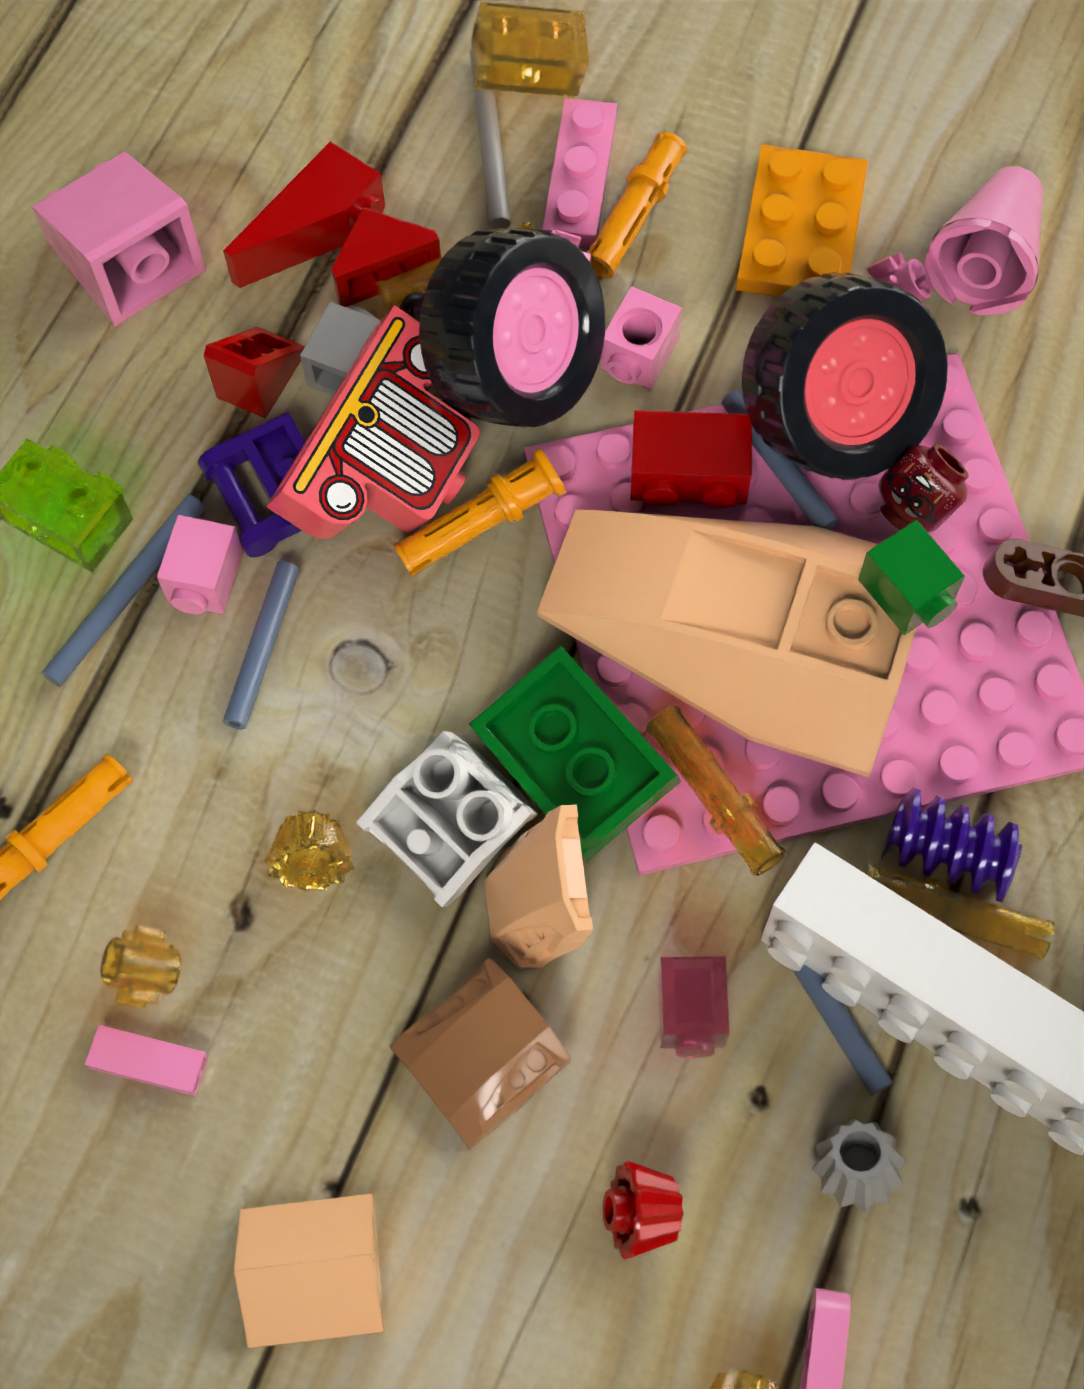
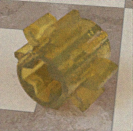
(140, 966)

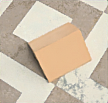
(309, 1271)

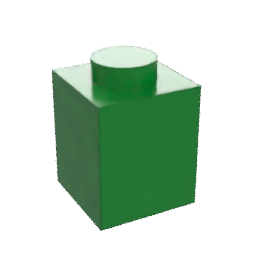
(912, 578)

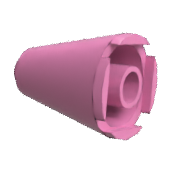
(991, 245)

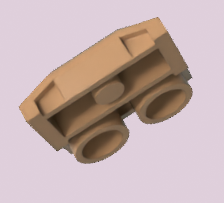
(482, 1053)

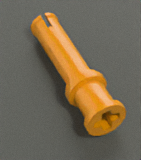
(503, 500)

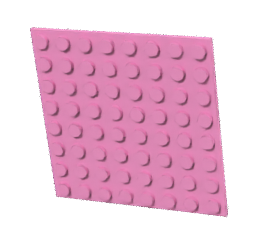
(982, 695)

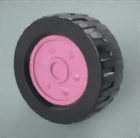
(511, 326)

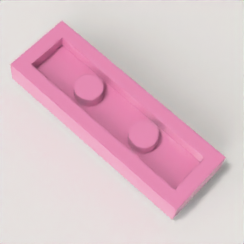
(580, 169)

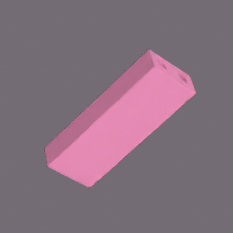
(146, 1060)

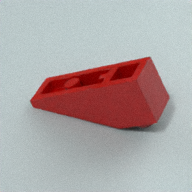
(306, 216)

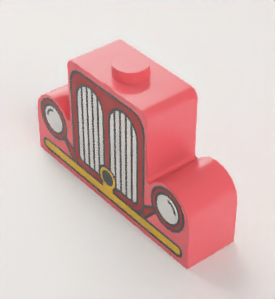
(378, 443)

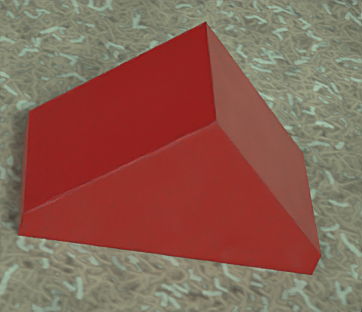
(377, 251)
(252, 368)

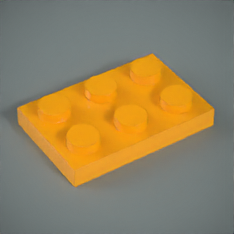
(800, 218)

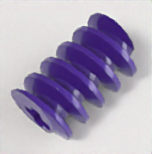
(955, 843)

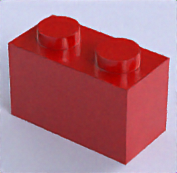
(691, 458)

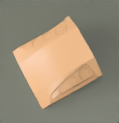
(540, 893)

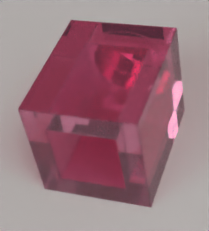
(693, 1005)

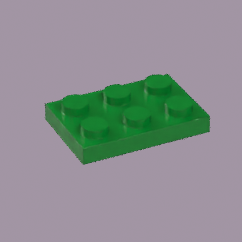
(575, 749)

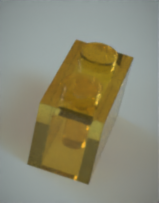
(529, 49)

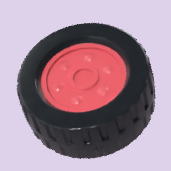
(844, 375)

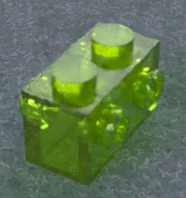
(62, 504)

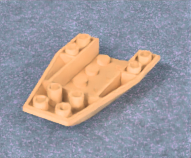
(739, 624)

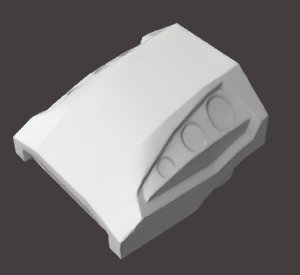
(447, 815)

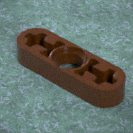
(1035, 587)

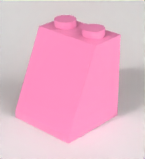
(122, 236)

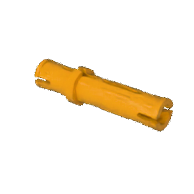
(645, 187)
(59, 821)

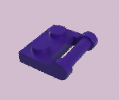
(270, 453)

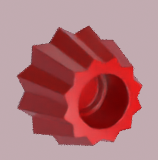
(642, 1209)

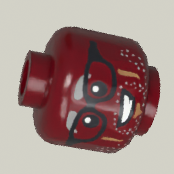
(923, 487)

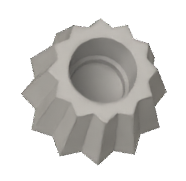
(858, 1164)

